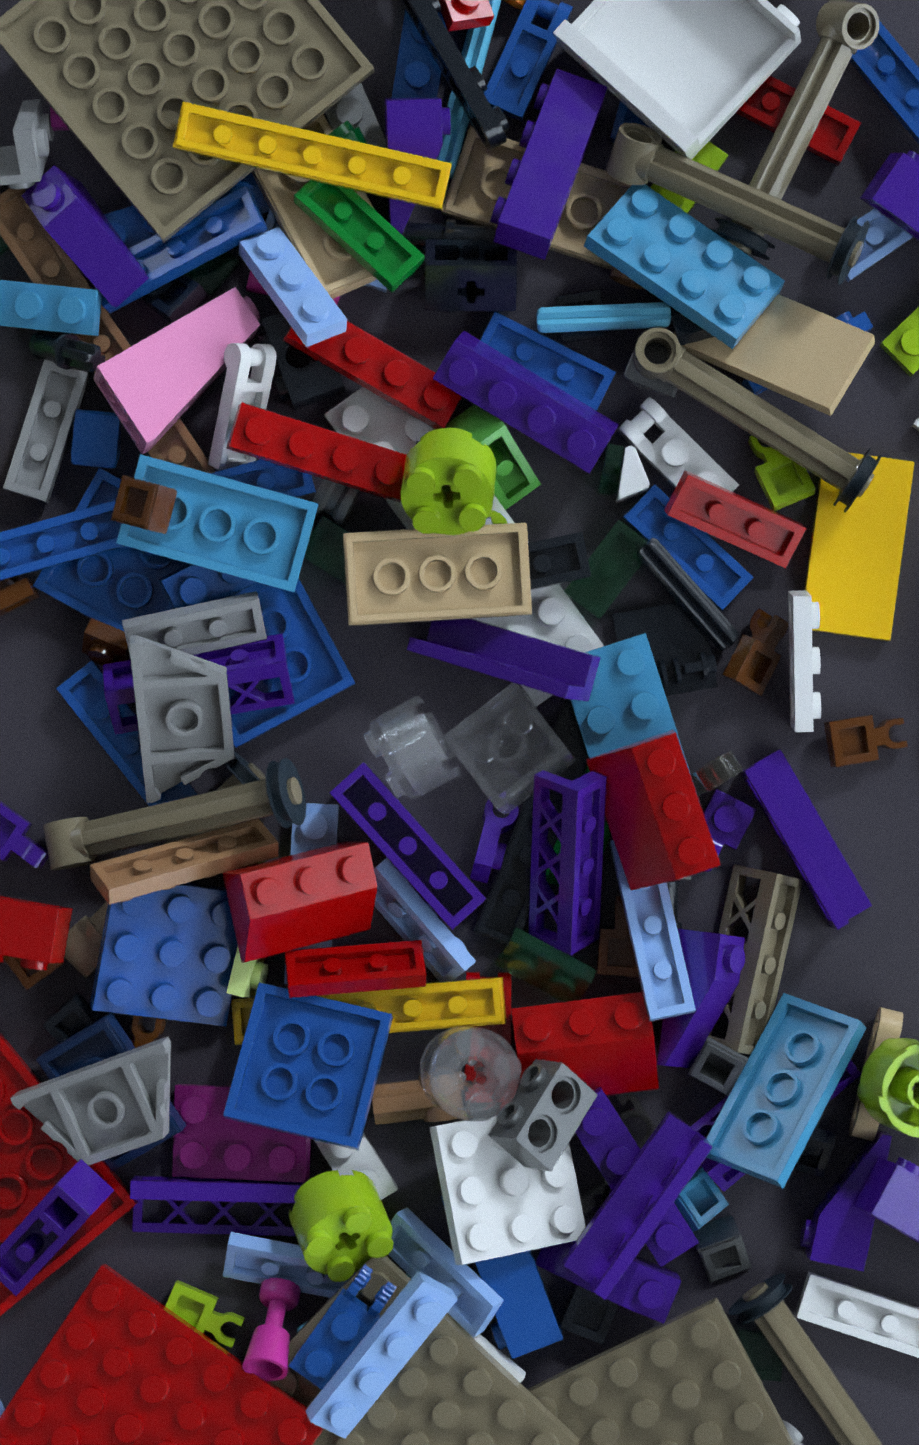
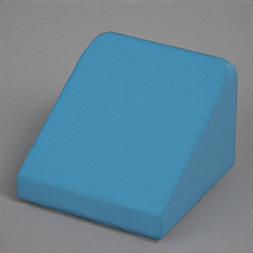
(700, 1200)

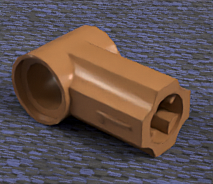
(404, 1102)

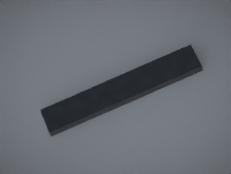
(510, 891)

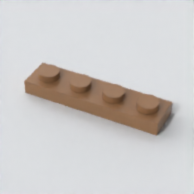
(183, 861)

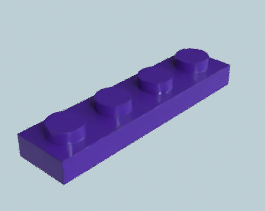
(613, 1152)

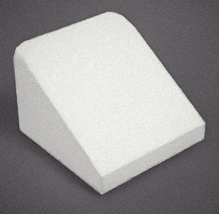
(632, 477)

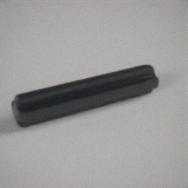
(687, 594)

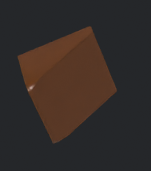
(144, 504)

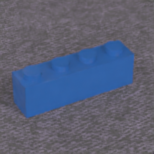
(526, 1314)

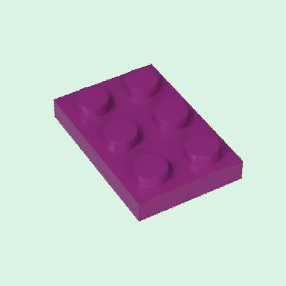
(229, 1148)

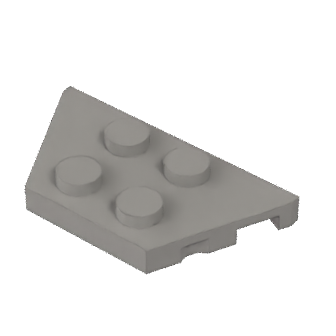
(179, 715)
(106, 1104)

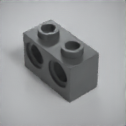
(547, 1117)

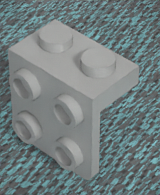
(25, 161)

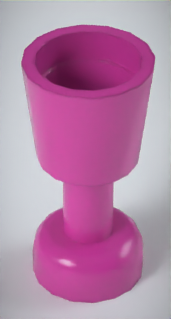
(269, 1344)

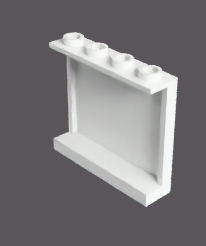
(681, 60)

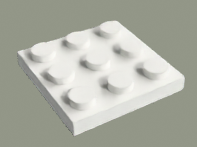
(498, 1203)

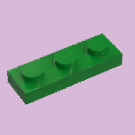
(360, 232)

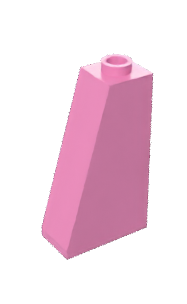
(173, 367)

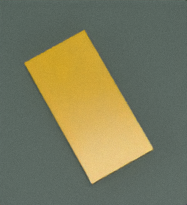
(859, 553)

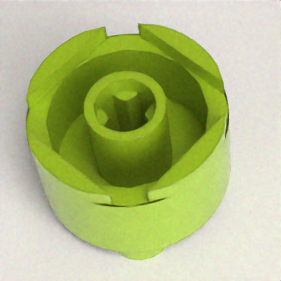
(448, 483)
(888, 1085)
(340, 1223)

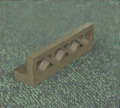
(769, 928)

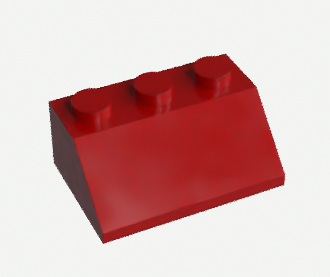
(654, 812)
(301, 899)
(597, 1038)

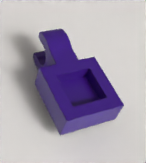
(727, 820)
(13, 839)
(490, 851)

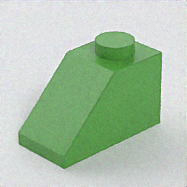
(513, 472)

